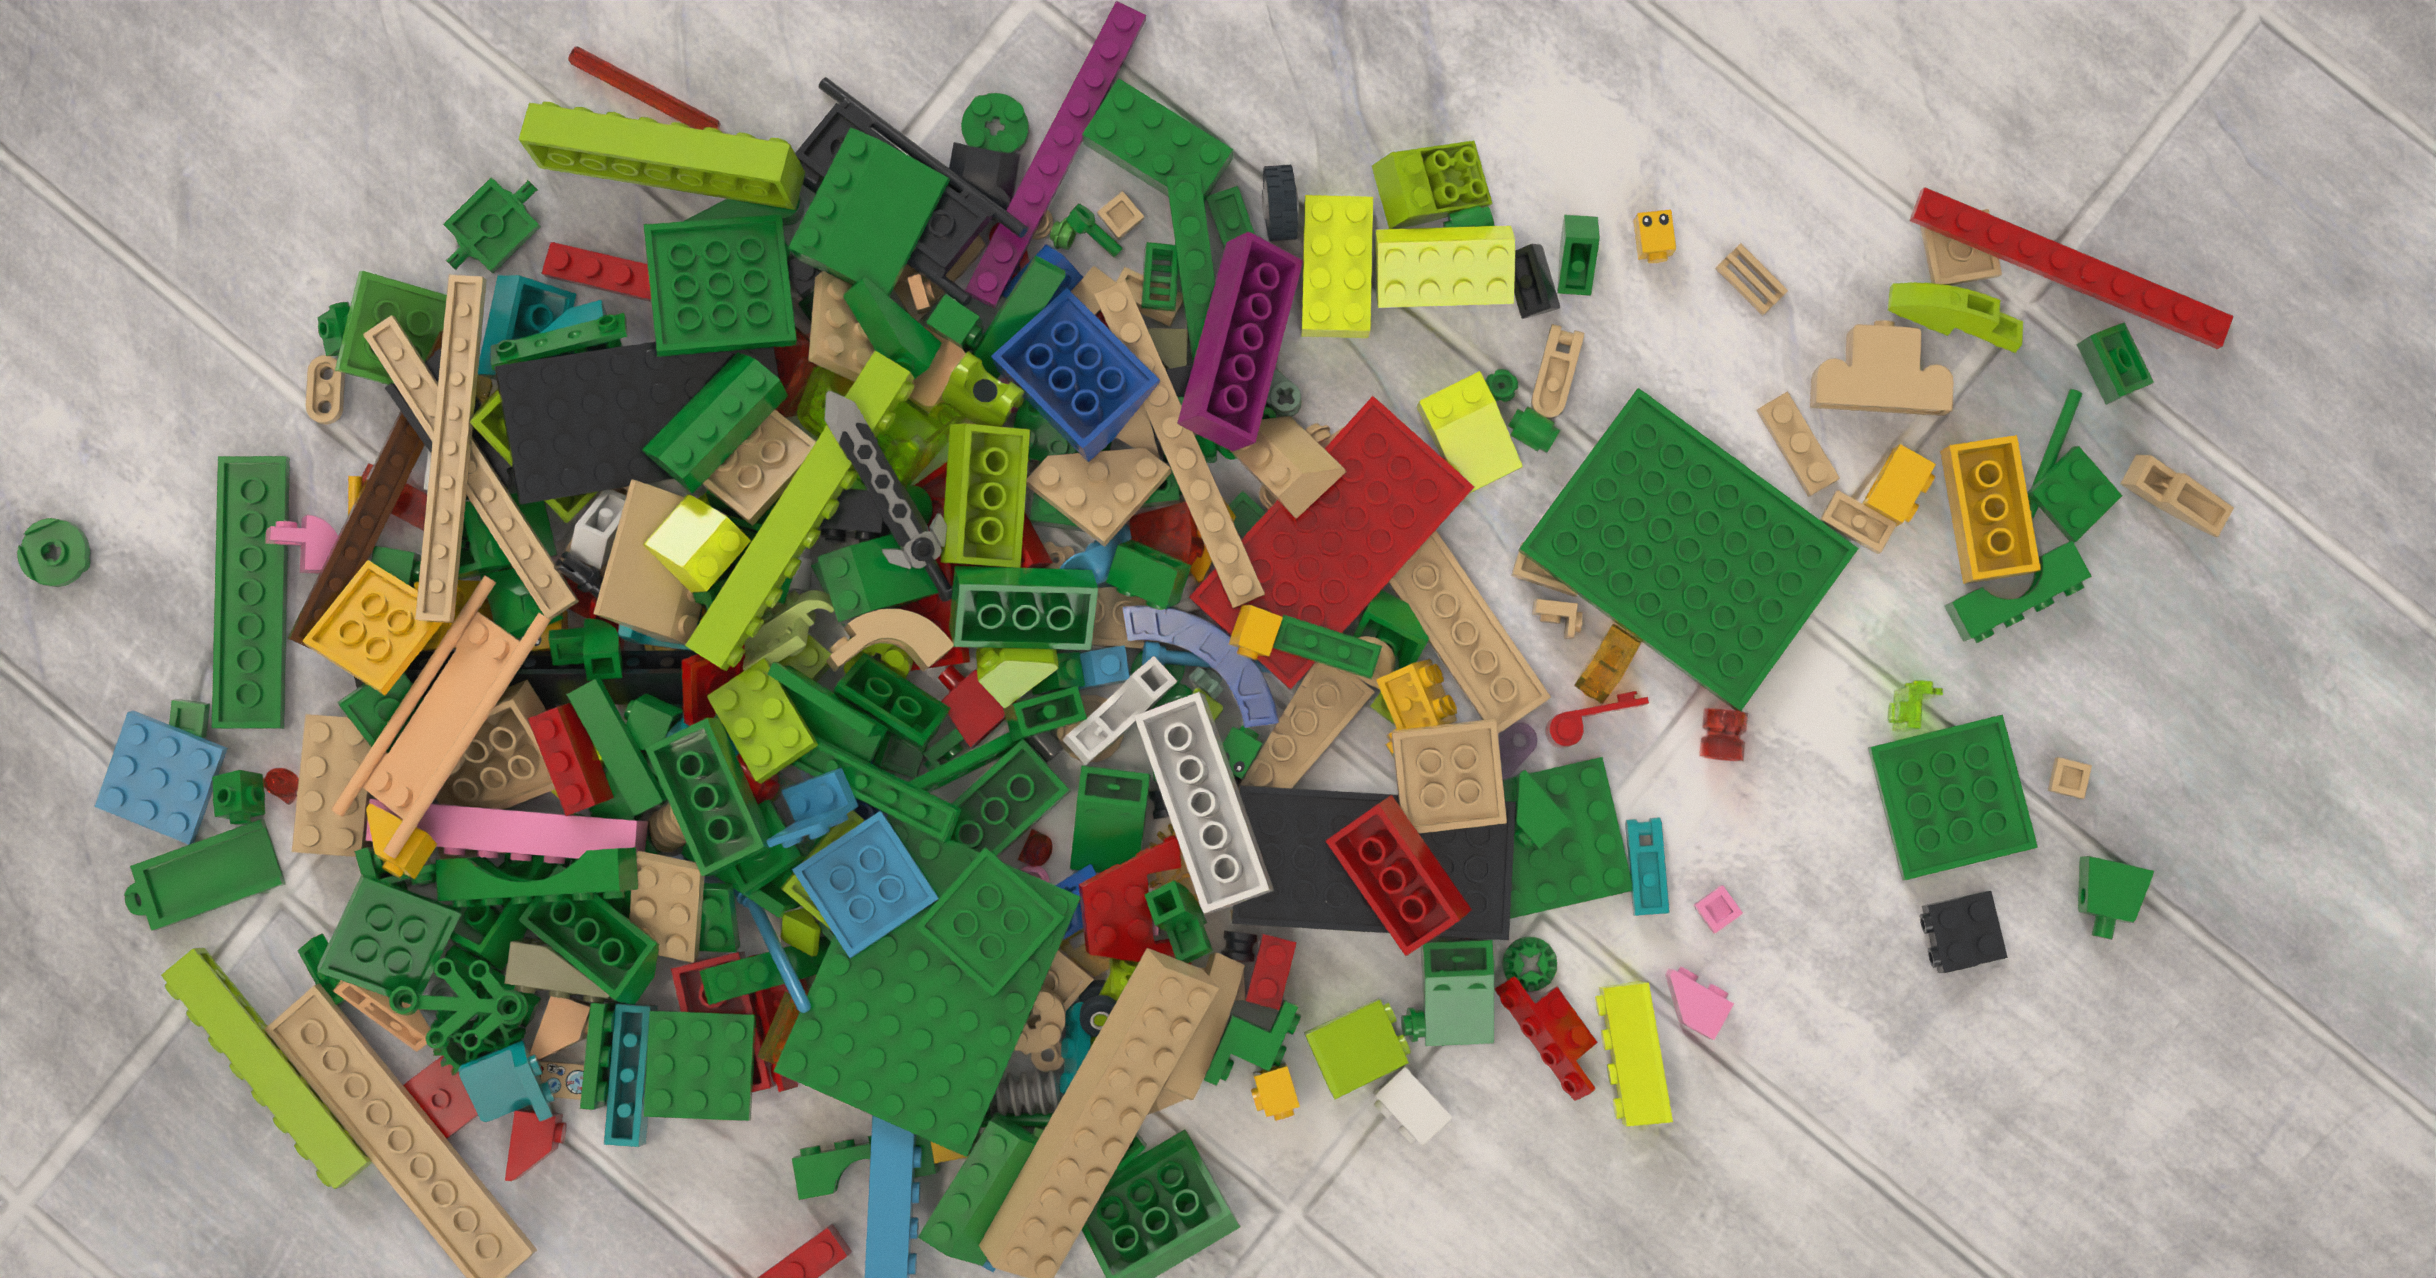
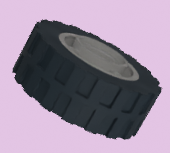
(1280, 202)

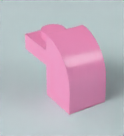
(314, 537)

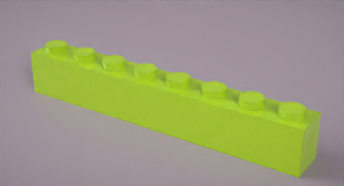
(255, 1057)

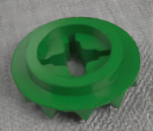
(1528, 947)

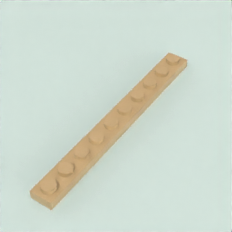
(451, 449)
(1183, 451)
(483, 484)

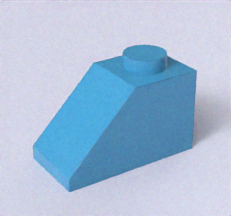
(1104, 667)

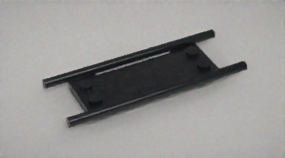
(957, 216)

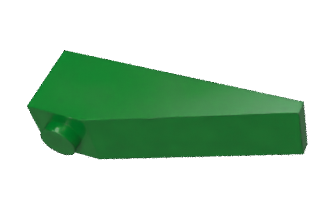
(491, 928)

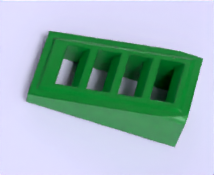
(1160, 252)

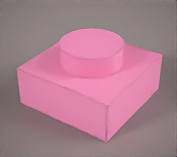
(1718, 909)

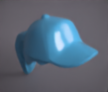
(1097, 556)

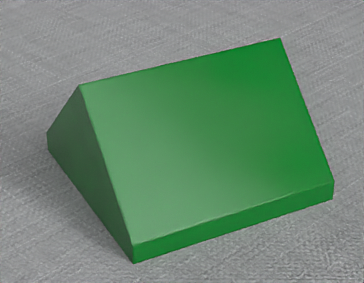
(2115, 363)

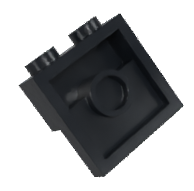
(1963, 932)

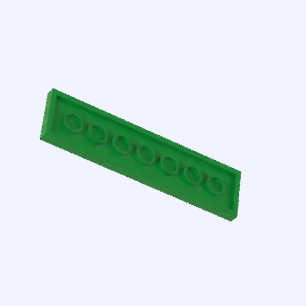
(250, 594)

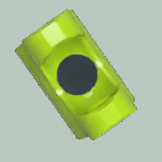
(981, 394)

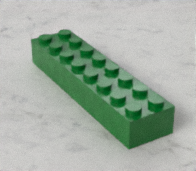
(1004, 803)

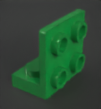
(372, 865)

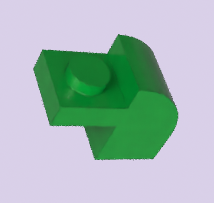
(593, 645)
(1182, 918)

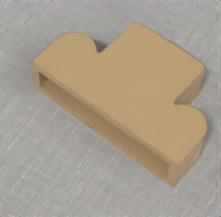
(1882, 375)

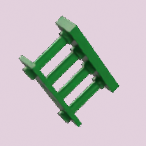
(572, 338)

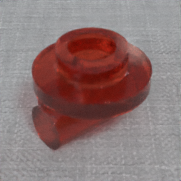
(282, 784)
(1036, 849)

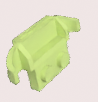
(785, 627)

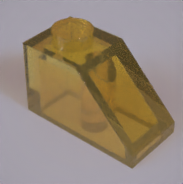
(1607, 664)

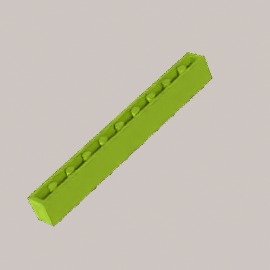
(795, 521)

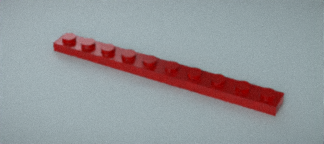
(2071, 268)

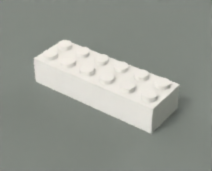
(1204, 803)

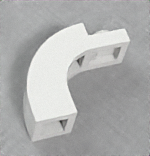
(1117, 714)

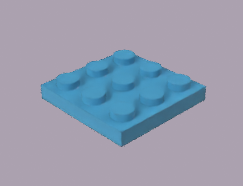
(160, 777)
(865, 884)

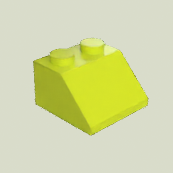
(696, 543)

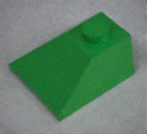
(1396, 625)

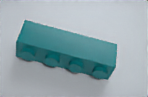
(627, 1079)

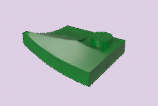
(512, 603)

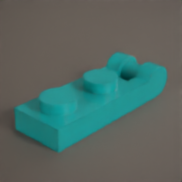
(1647, 867)
(1074, 1046)

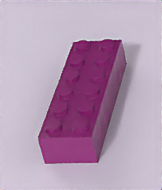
(1240, 342)

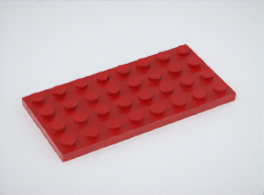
(1347, 540)

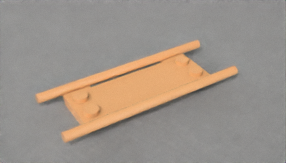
(445, 720)

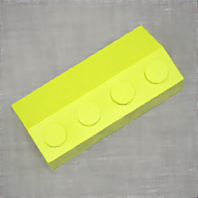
(1634, 1054)

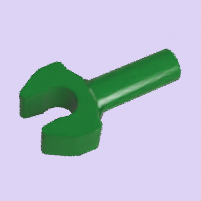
(1083, 222)

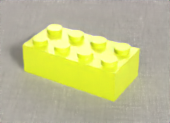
(1337, 266)
(1444, 266)

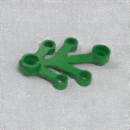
(465, 1005)

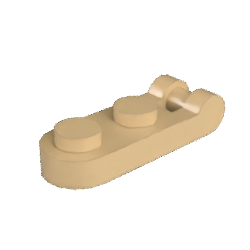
(1556, 372)

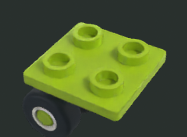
(1103, 994)

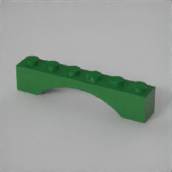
(595, 871)

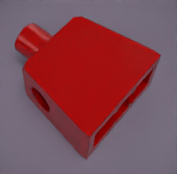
(971, 705)

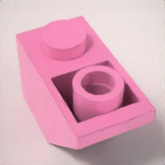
(1697, 1006)

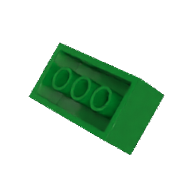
(1154, 140)
(1023, 608)
(710, 796)

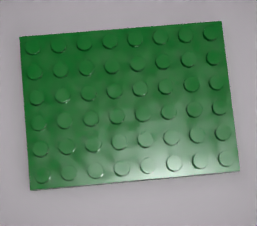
(1688, 550)
(908, 1027)

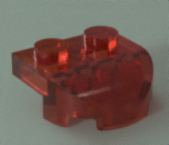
(1169, 531)

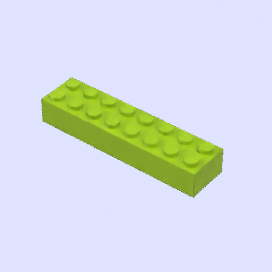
(662, 155)

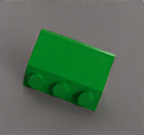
(893, 702)

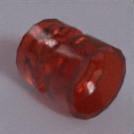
(1723, 734)

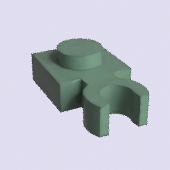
(1207, 681)

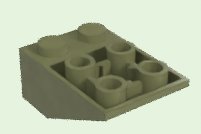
(537, 966)

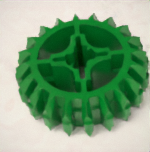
(499, 1039)

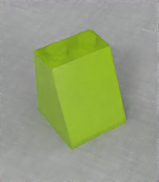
(1358, 1047)

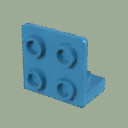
(815, 806)

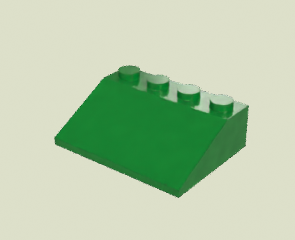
(868, 212)
(1158, 1212)

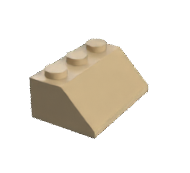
(1290, 464)

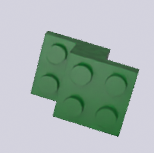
(1253, 1043)

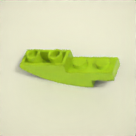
(1951, 307)

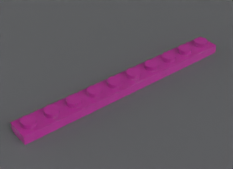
(1056, 152)

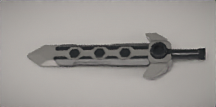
(891, 499)

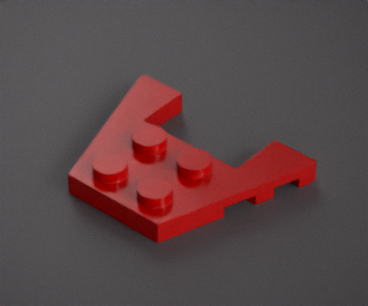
(1116, 909)

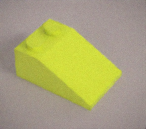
(1470, 431)

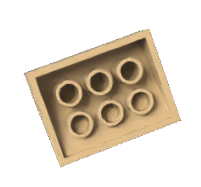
(636, 584)
(503, 758)

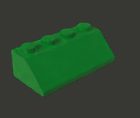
(716, 421)
(596, 942)
(979, 1191)

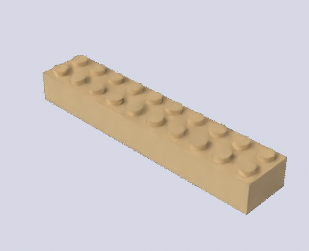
(1098, 1116)

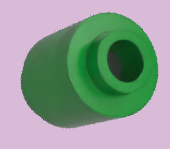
(1470, 217)
(1533, 429)

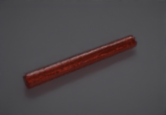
(641, 90)

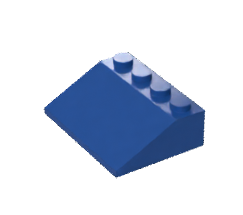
(1076, 374)

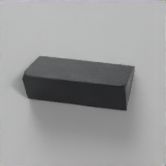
(1533, 282)

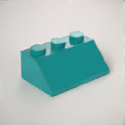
(520, 310)

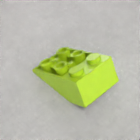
(1430, 183)

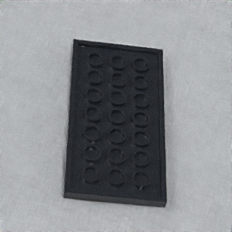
(587, 415)
(1318, 892)

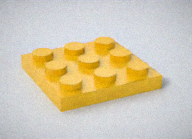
(372, 628)

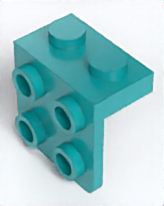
(507, 1083)

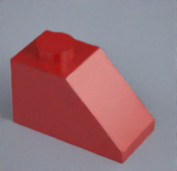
(532, 1141)

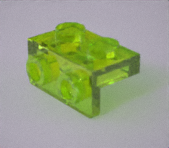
(1907, 707)

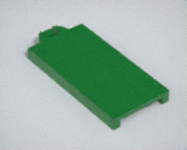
(204, 876)

